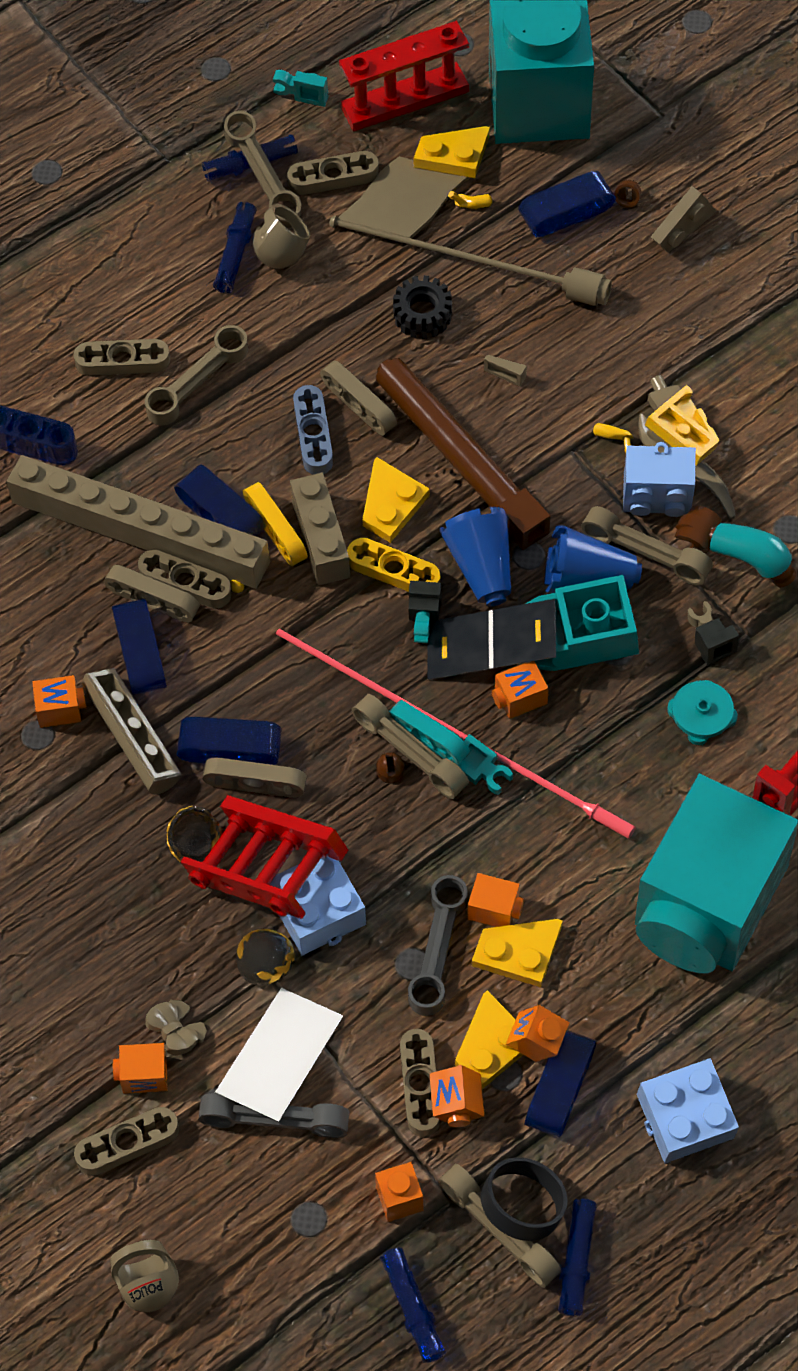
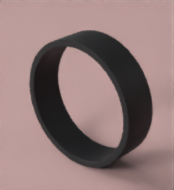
(510, 1225)

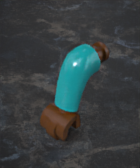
(748, 544)

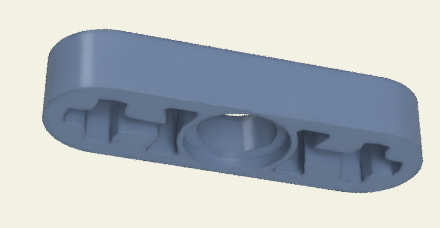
(319, 418)

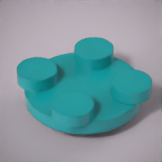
(702, 710)

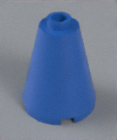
(482, 552)
(585, 559)

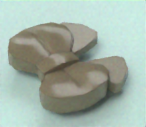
(166, 1019)

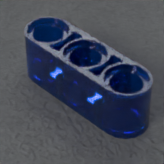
(566, 203)
(43, 443)
(217, 501)
(139, 646)
(229, 739)
(560, 1084)

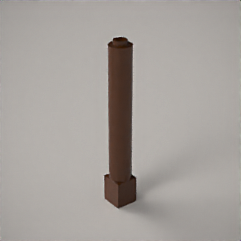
(525, 515)

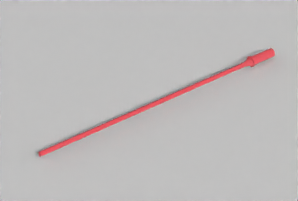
(594, 811)

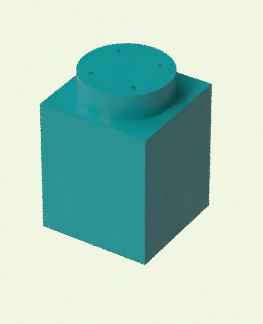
(540, 70)
(712, 877)

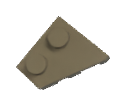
(683, 220)

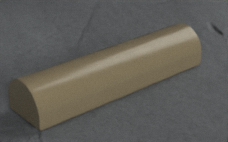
(132, 730)

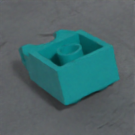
(591, 624)

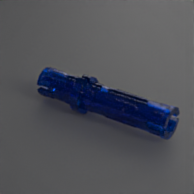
(236, 162)
(238, 236)
(575, 1273)
(418, 1318)

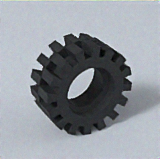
(422, 322)

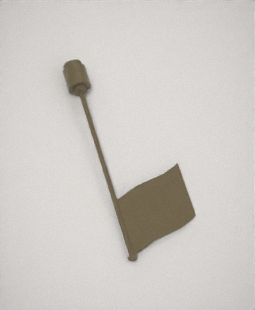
(409, 197)

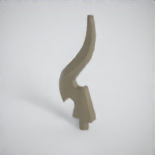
(703, 471)

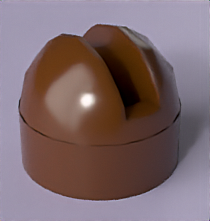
(622, 191)
(382, 767)

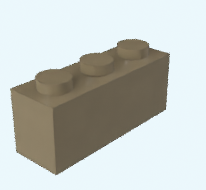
(320, 529)

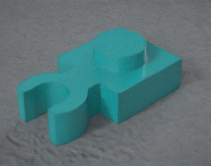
(304, 86)
(481, 765)

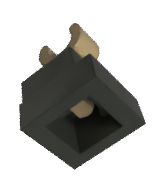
(712, 637)

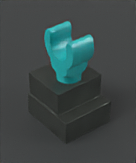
(423, 607)

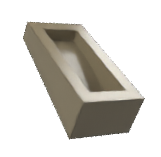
(505, 369)

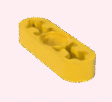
(276, 524)
(375, 549)

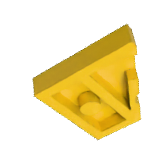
(453, 151)
(684, 425)
(391, 500)
(518, 950)
(485, 1041)

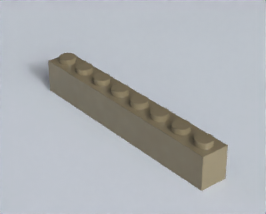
(138, 520)

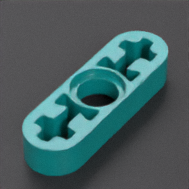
(430, 733)

